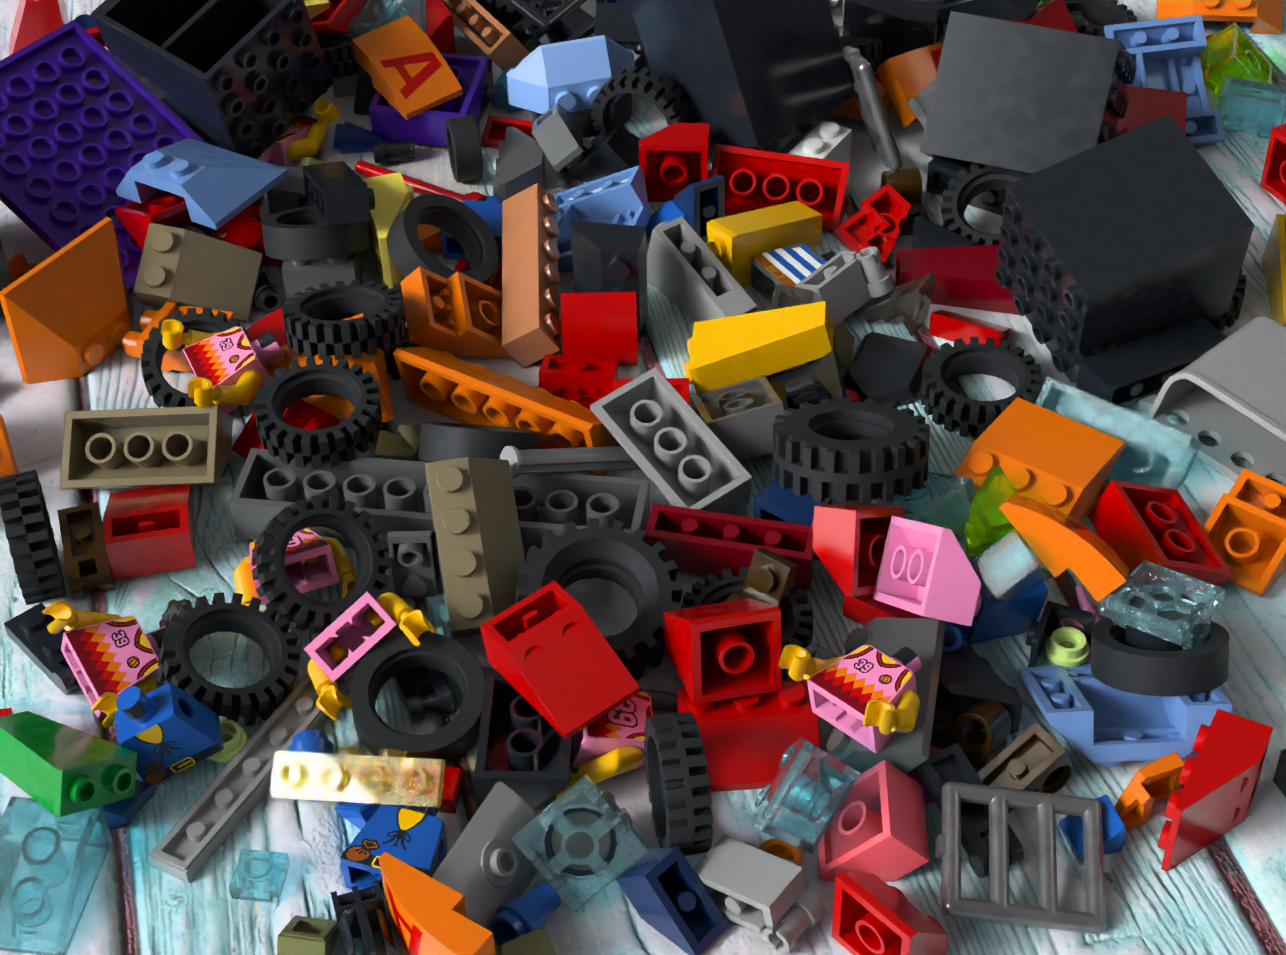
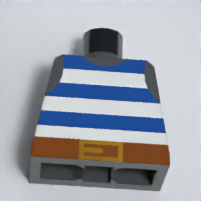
(785, 267)

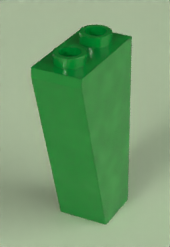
(63, 765)

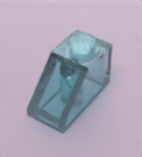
(1009, 568)

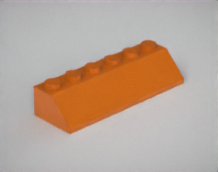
(482, 397)

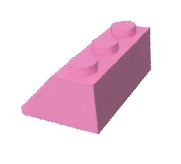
(927, 573)

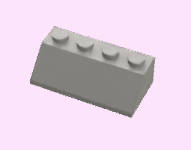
(674, 445)

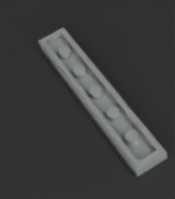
(238, 786)

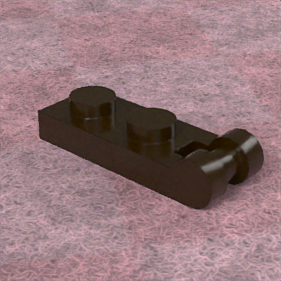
(84, 549)

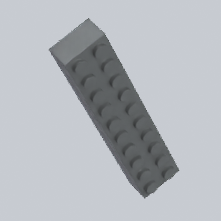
(399, 497)

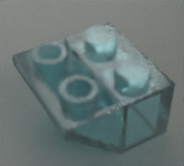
(1251, 106)

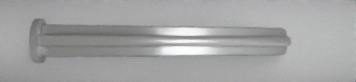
(567, 460)

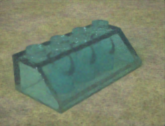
(1152, 451)

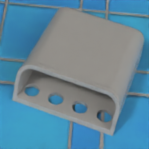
(1236, 398)

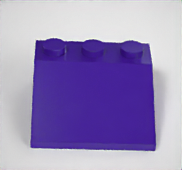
(430, 126)

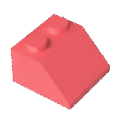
(877, 827)

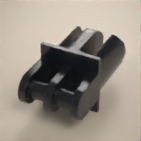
(361, 915)

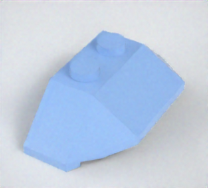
(566, 74)

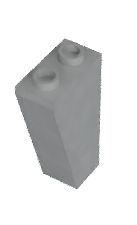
(692, 275)

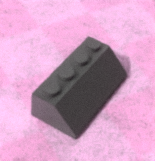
(888, 636)

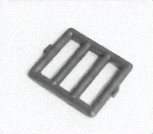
(872, 108)
(999, 909)

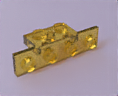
(358, 777)

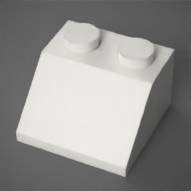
(822, 141)

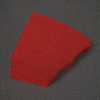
(876, 223)

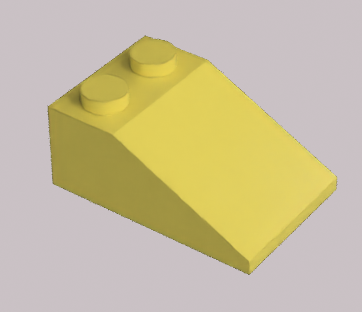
(390, 200)

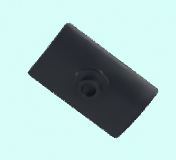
(810, 383)

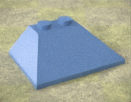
(1170, 60)
(210, 179)
(611, 200)
(1118, 724)

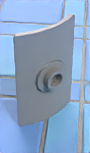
(485, 859)

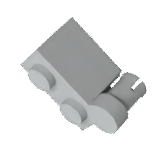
(848, 282)
(759, 891)

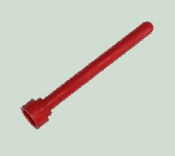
(419, 187)

